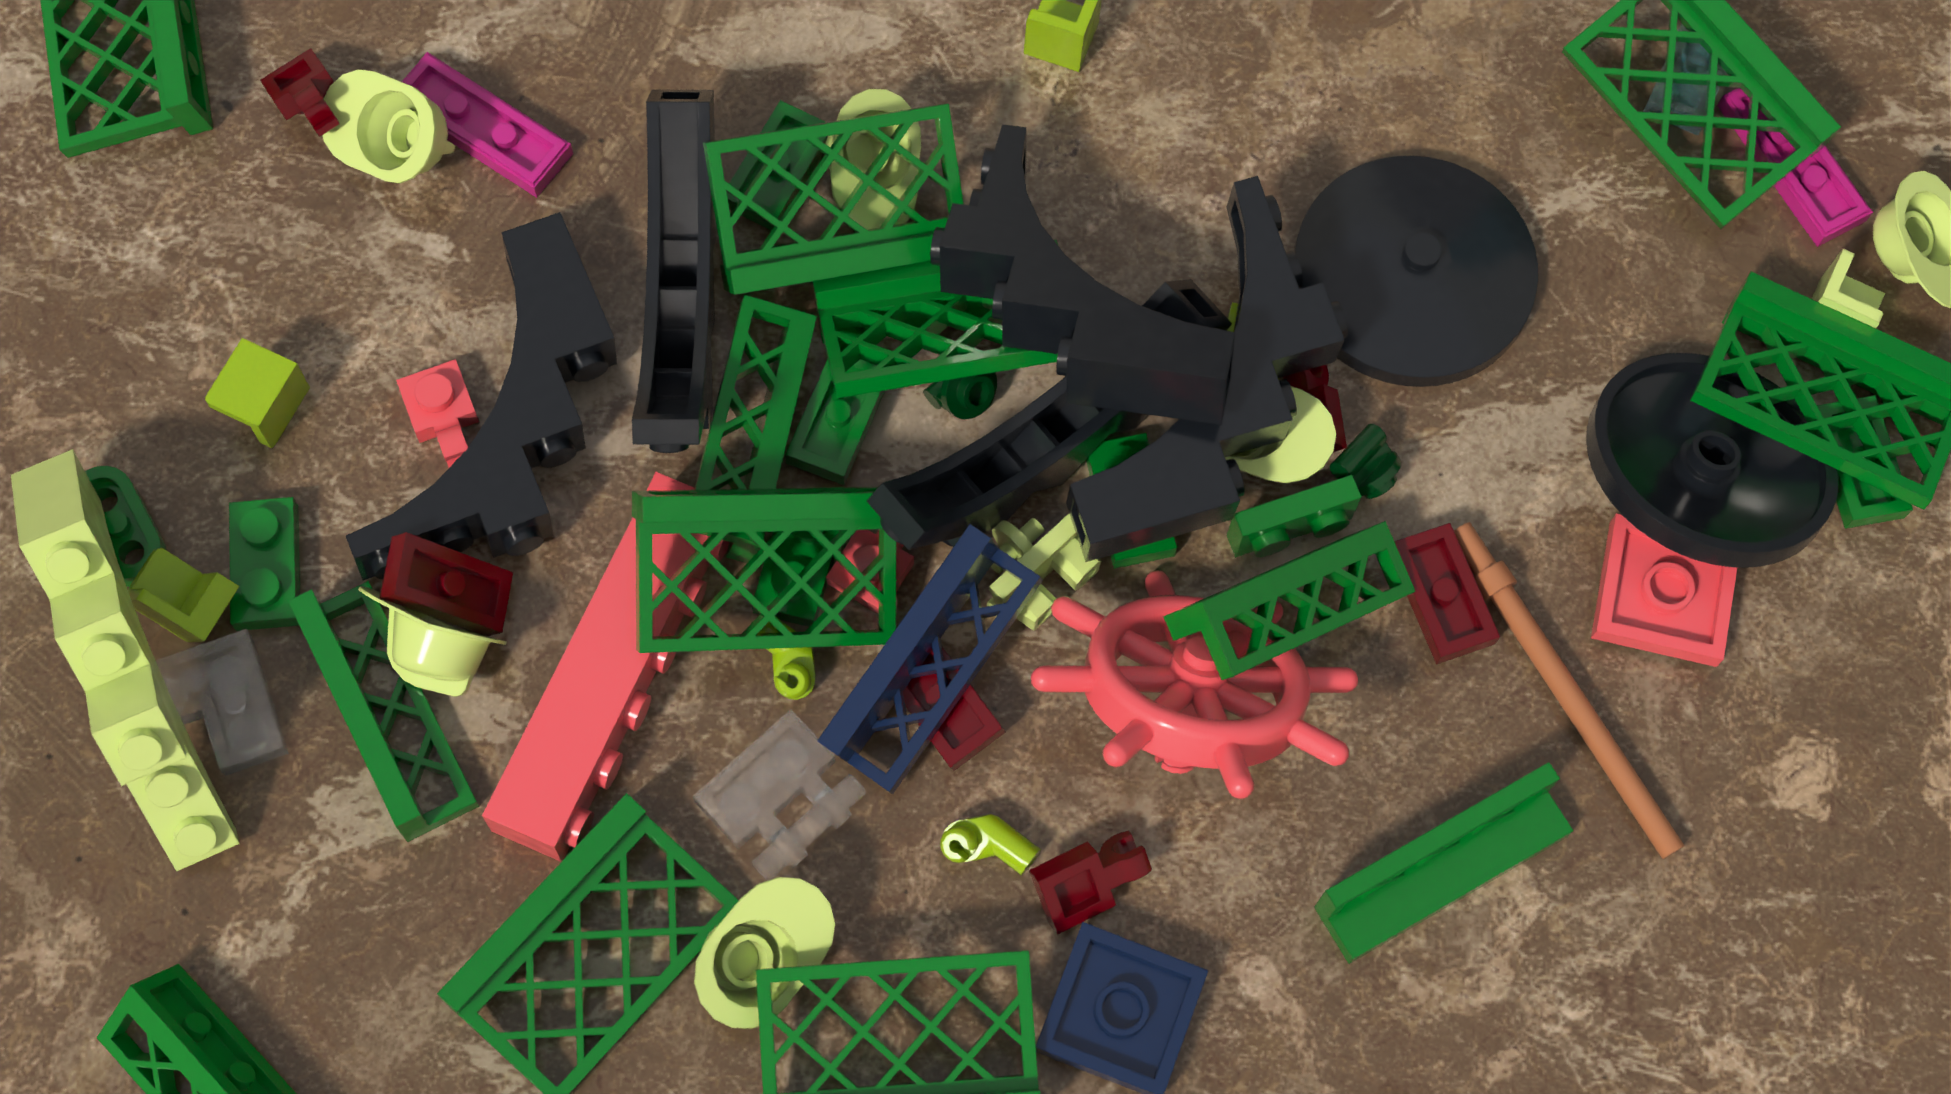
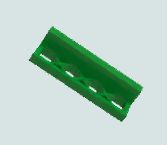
(775, 413)
(1283, 582)
(362, 721)
(1444, 865)
(185, 1035)

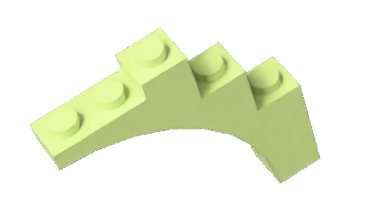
(104, 643)

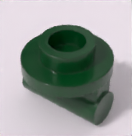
(963, 396)
(1369, 462)

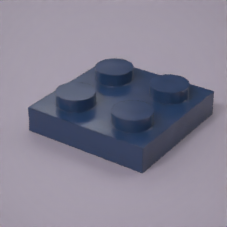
(1121, 1010)

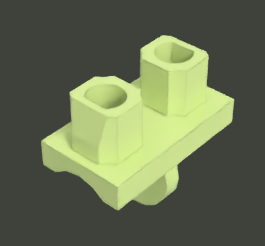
(1055, 551)

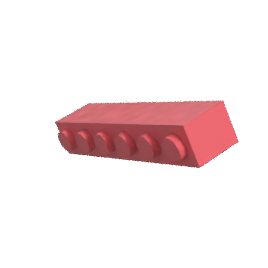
(593, 699)

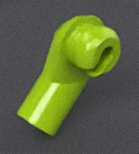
(988, 837)

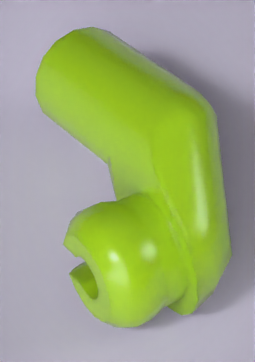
(792, 668)

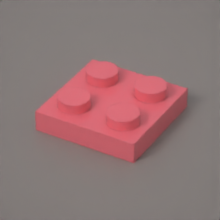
(1662, 598)

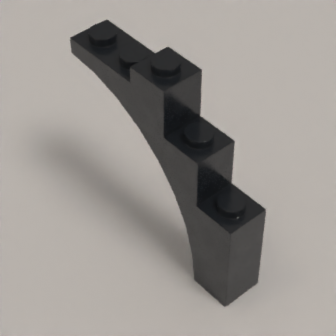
(679, 314)
(1104, 343)
(533, 422)
(1022, 455)
(1183, 475)

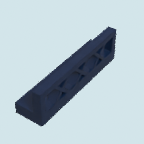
(910, 646)

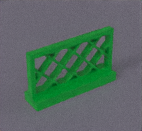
(174, 58)
(1749, 67)
(831, 253)
(894, 303)
(1847, 355)
(752, 512)
(548, 908)
(987, 1084)

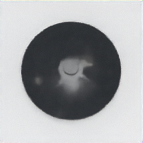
(1423, 267)
(1700, 477)

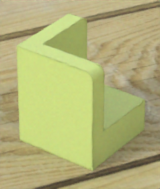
(1848, 294)

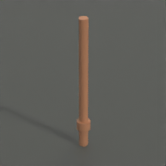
(1497, 585)

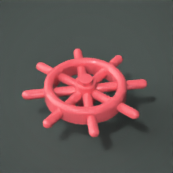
(1188, 718)

